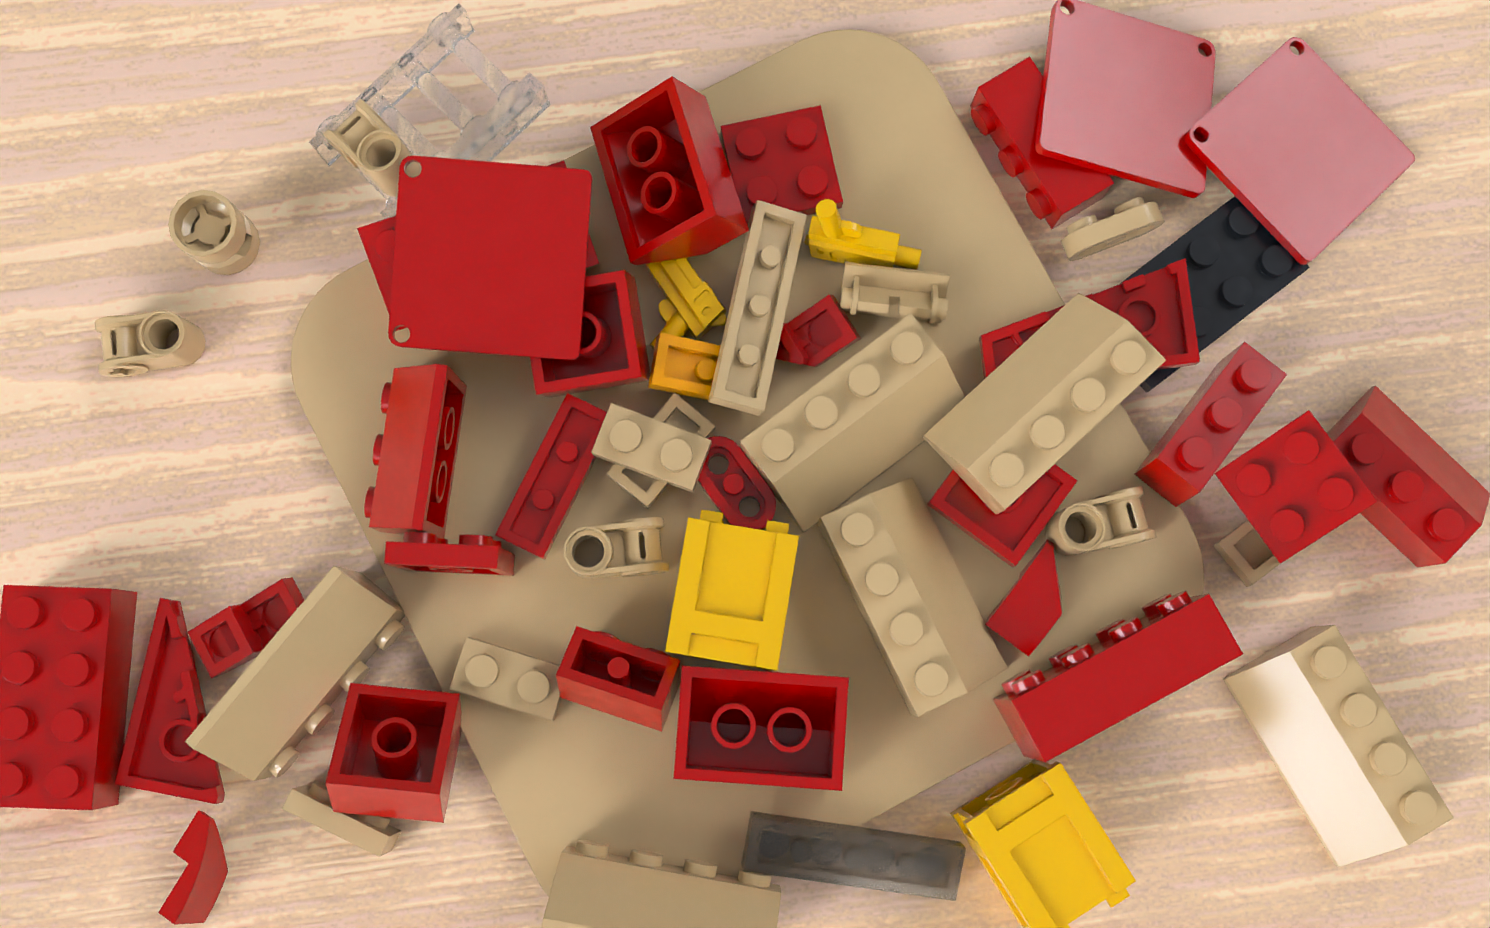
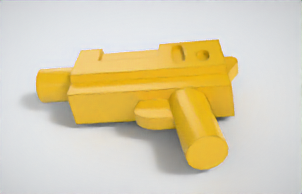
(847, 241)
(689, 300)

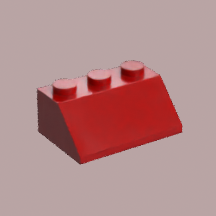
(668, 175)
(416, 450)
(1423, 495)
(761, 728)

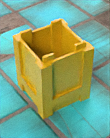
(732, 592)
(1043, 847)

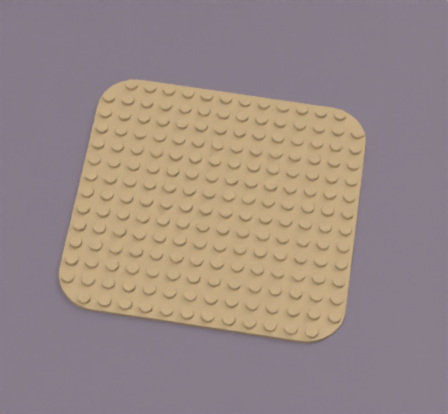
(610, 780)

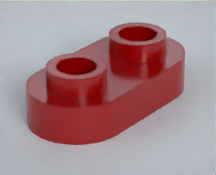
(736, 484)

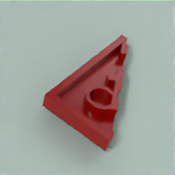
(165, 715)

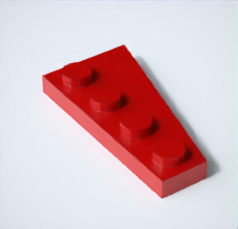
(1153, 303)

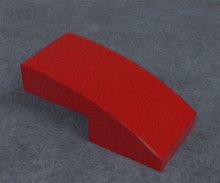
(245, 629)

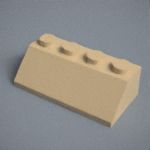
(1043, 400)
(854, 422)
(911, 596)
(300, 676)
(1337, 747)
(643, 892)

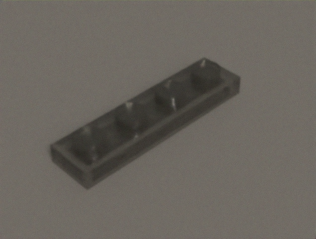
(853, 856)

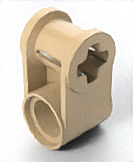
(372, 147)
(139, 343)
(1108, 522)
(620, 548)

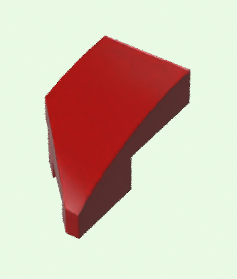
(817, 334)
(1031, 603)
(202, 878)

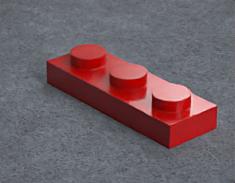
(553, 478)

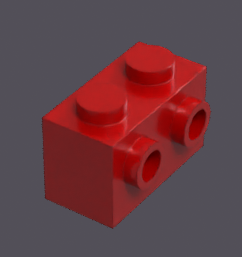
(619, 678)

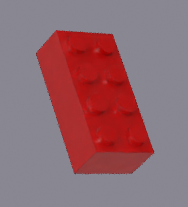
(1117, 676)
(63, 694)

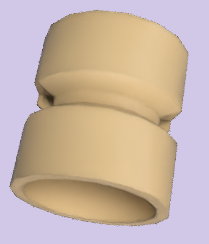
(214, 232)

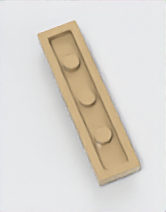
(757, 308)

